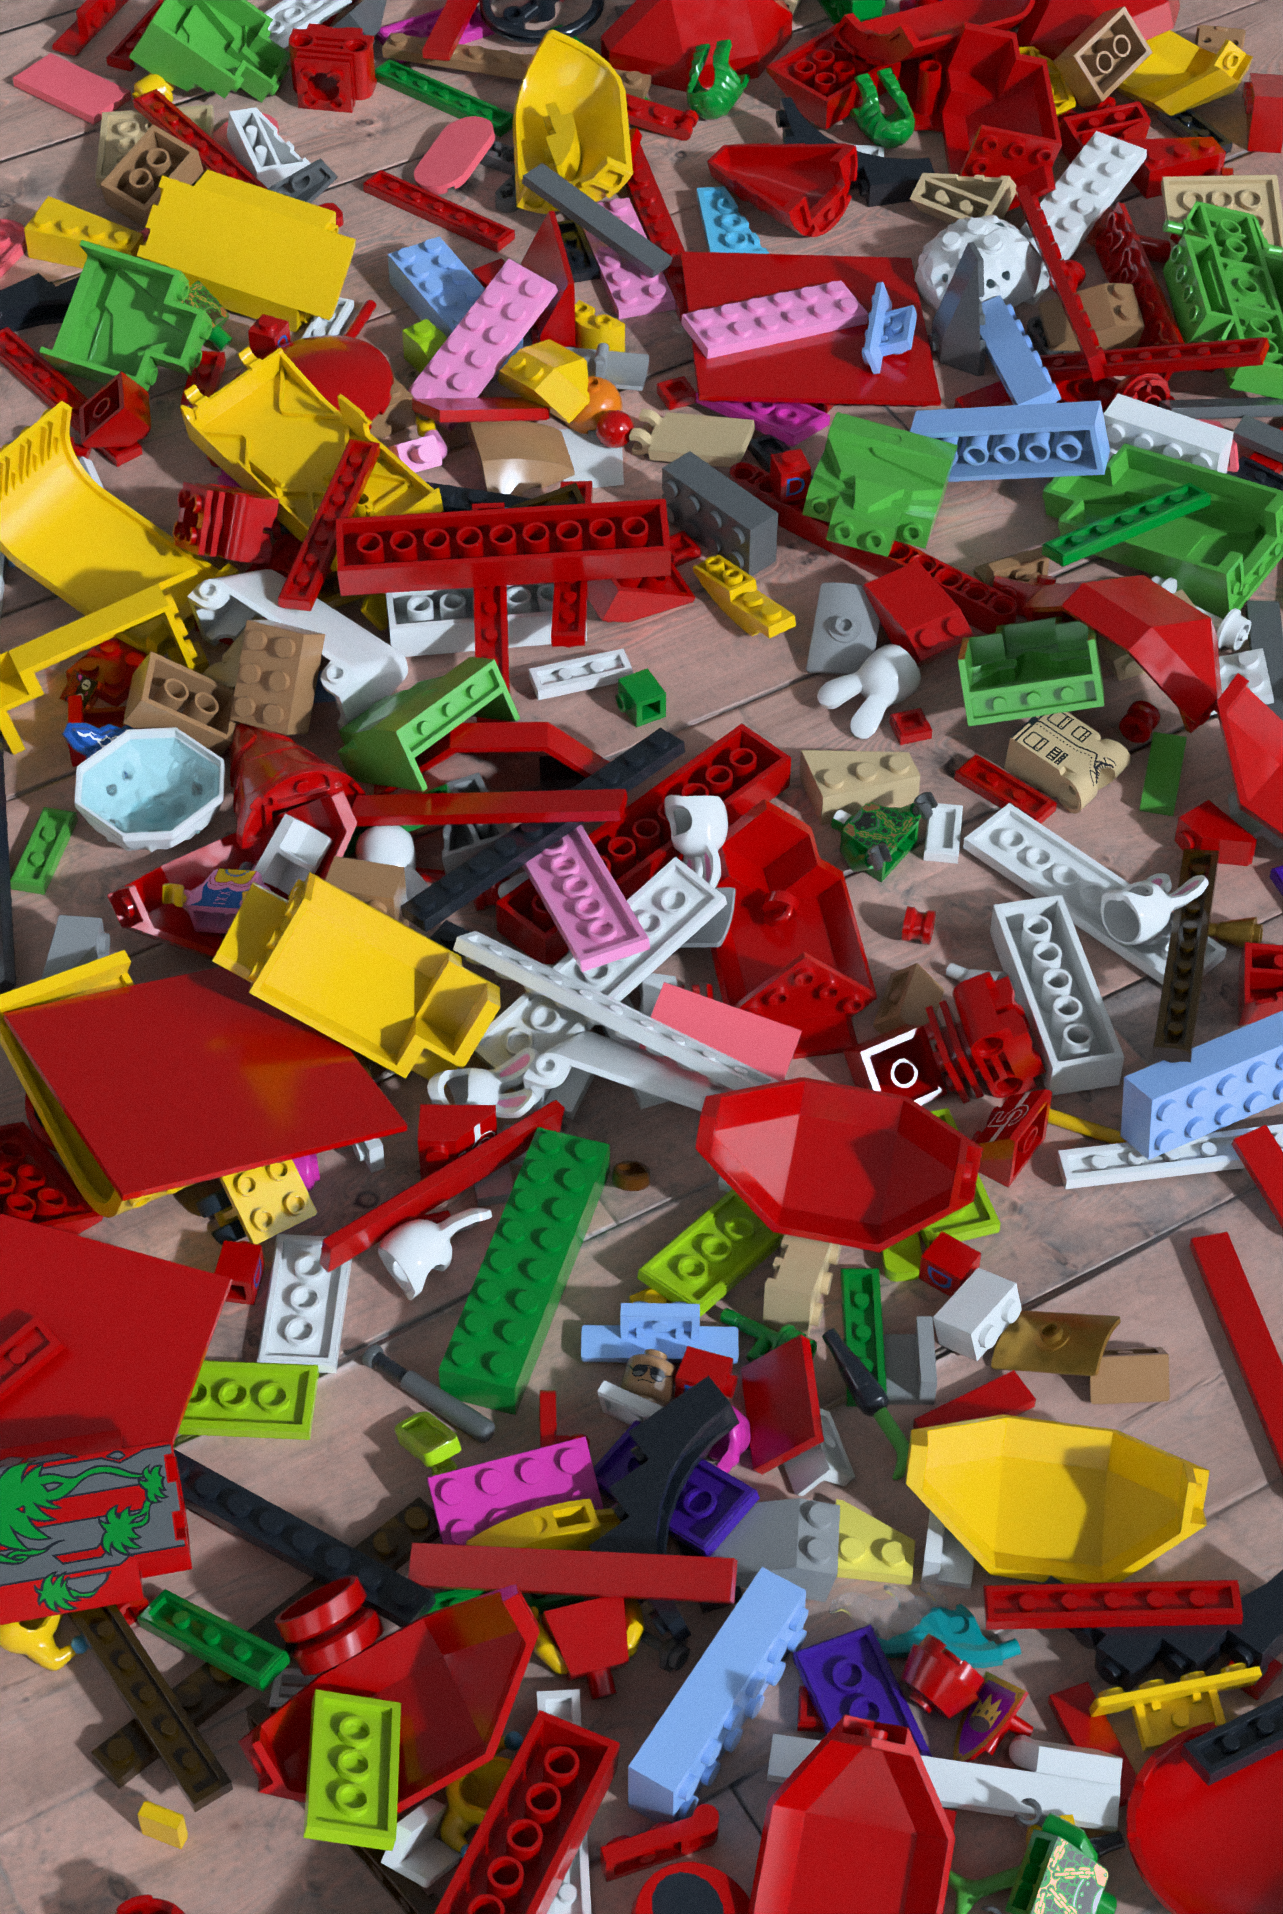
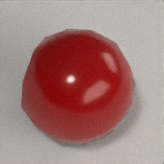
(614, 428)

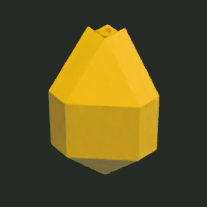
(1184, 75)
(1055, 1496)

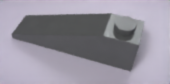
(365, 15)
(307, 182)
(959, 317)

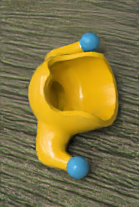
(37, 1642)
(473, 1794)

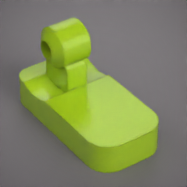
(902, 1260)
(429, 1441)

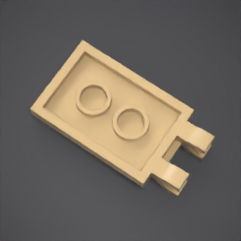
(711, 438)

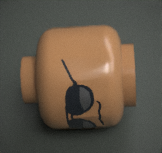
(650, 1376)

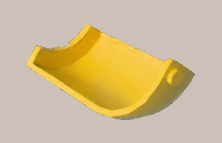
(595, 95)

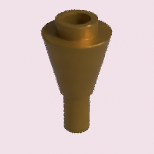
(1237, 931)

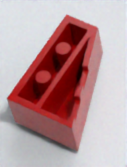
(1264, 112)
(1120, 122)
(1175, 158)
(1260, 982)

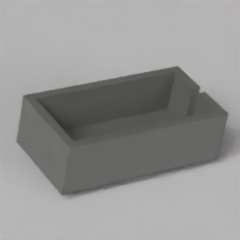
(719, 513)

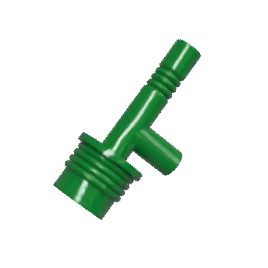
(765, 1336)

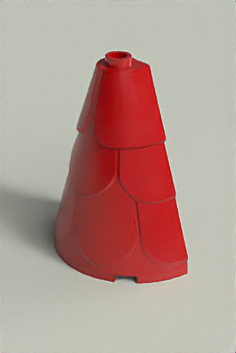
(790, 182)
(274, 774)

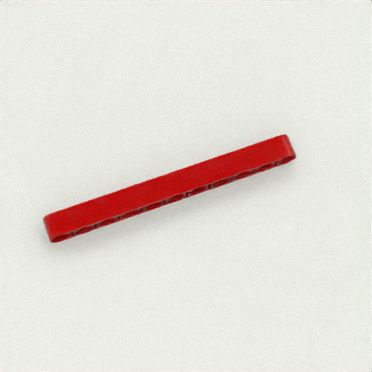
(980, 603)

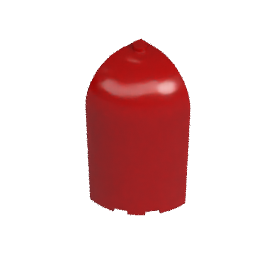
(924, 28)

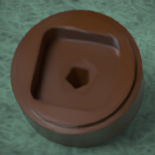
(631, 1176)

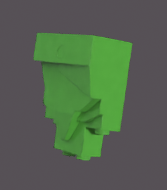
(213, 47)
(128, 321)
(879, 484)
(1030, 671)
(401, 726)

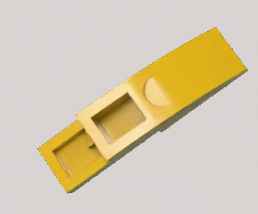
(563, 143)
(739, 598)
(557, 1527)

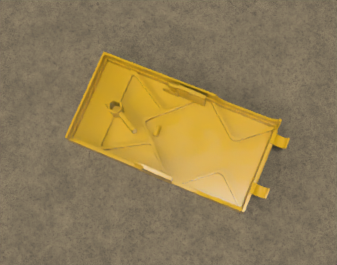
(287, 440)

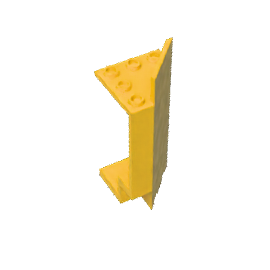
(250, 247)
(21, 663)
(359, 977)

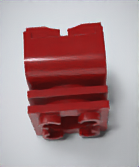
(331, 67)
(225, 522)
(987, 1039)

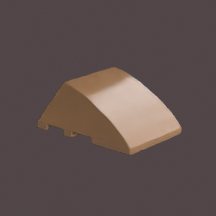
(519, 455)

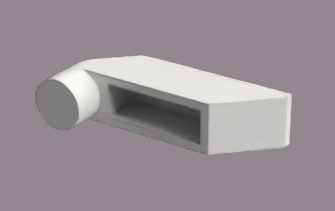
(1065, 1760)

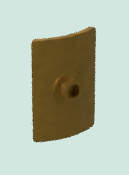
(1054, 1343)

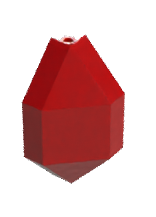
(1057, 23)
(664, 34)
(1154, 627)
(508, 738)
(1254, 753)
(140, 901)
(838, 1160)
(455, 1691)
(855, 1830)

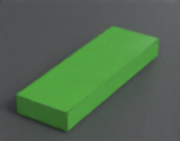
(1163, 774)
(44, 850)

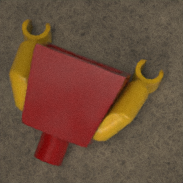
(590, 1640)

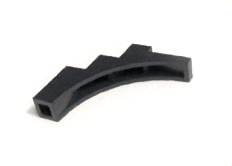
(878, 178)
(35, 303)
(667, 1451)
(1130, 1652)

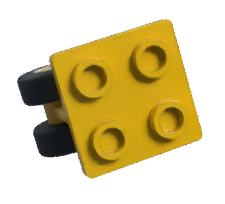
(258, 1203)

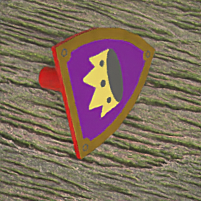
(990, 1718)

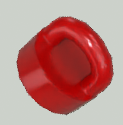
(779, 907)

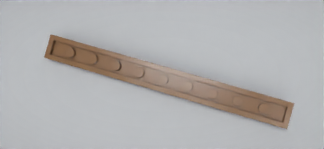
(490, 61)

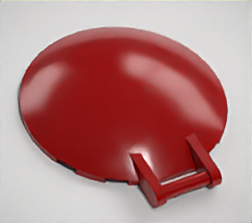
(341, 367)
(1211, 1843)

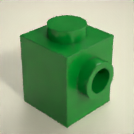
(641, 697)

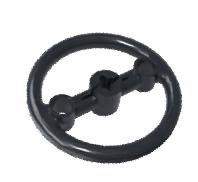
(514, 19)

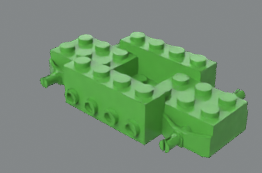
(1229, 288)

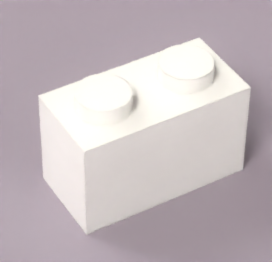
(977, 1314)

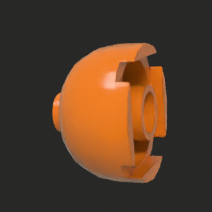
(603, 397)

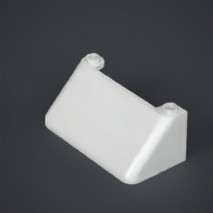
(360, 665)
(571, 1065)

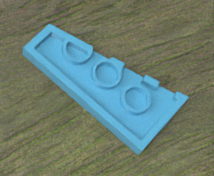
(723, 225)

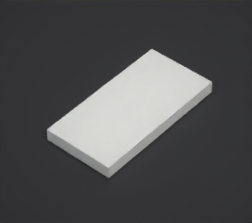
(303, 1306)

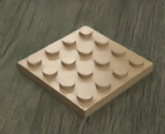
(125, 128)
(1243, 193)

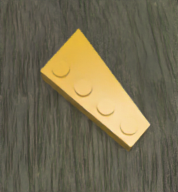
(59, 227)

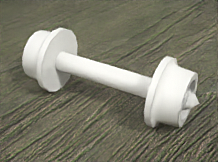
(1231, 630)

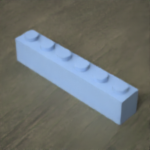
(1014, 356)

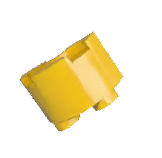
(594, 329)

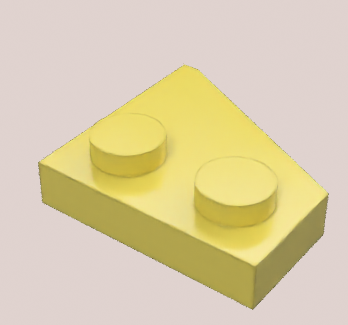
(872, 1549)

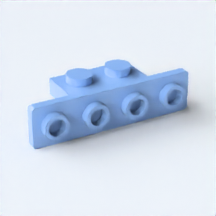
(888, 329)
(656, 1327)

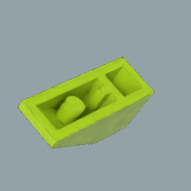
(421, 343)

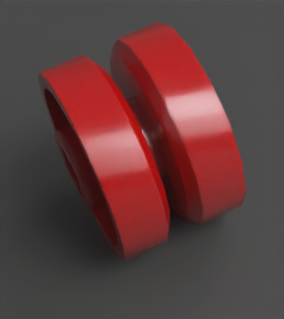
(329, 1625)

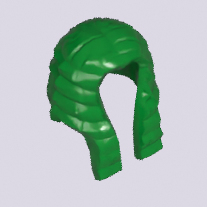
(726, 87)
(883, 129)

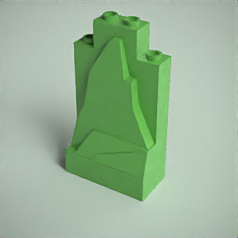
(1212, 552)

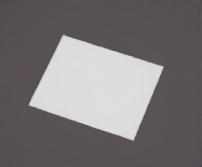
(593, 460)

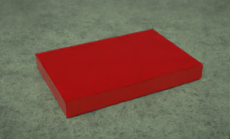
(782, 1404)

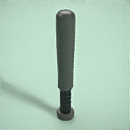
(440, 1401)

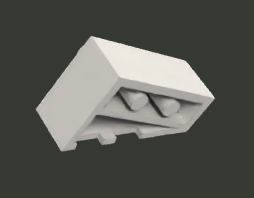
(261, 148)

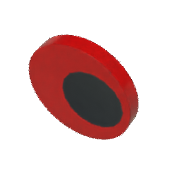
(690, 1890)

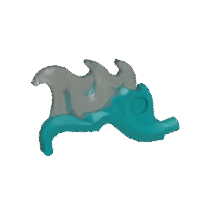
(909, 1618)

